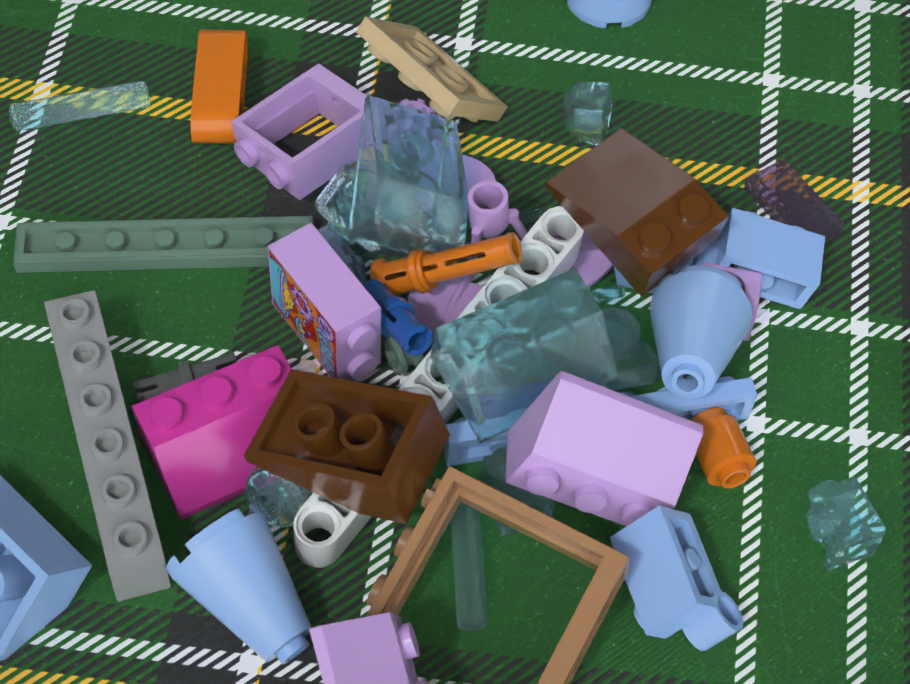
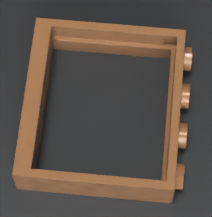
(441, 503)

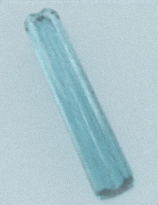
(79, 105)
(468, 569)

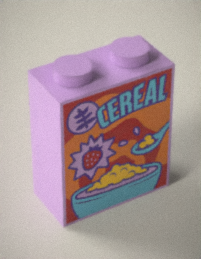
(325, 304)

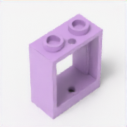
(286, 110)

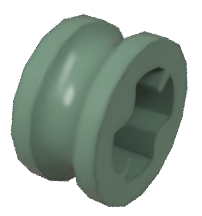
(397, 357)

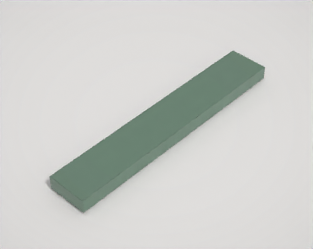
(149, 243)

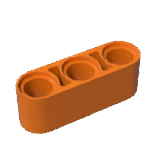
(218, 85)

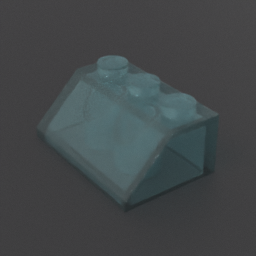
(515, 347)

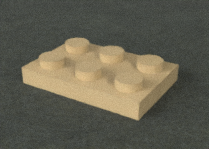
(430, 70)

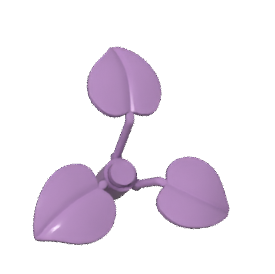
(488, 218)

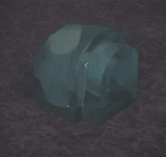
(588, 111)

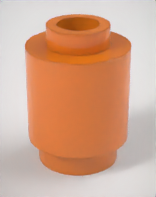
(723, 449)

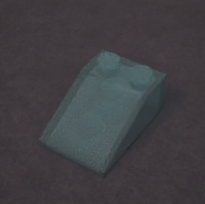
(408, 180)

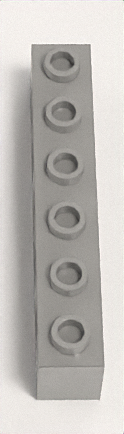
(107, 447)

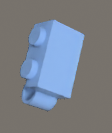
(782, 252)
(675, 580)

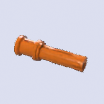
(422, 265)

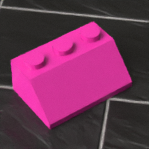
(204, 428)

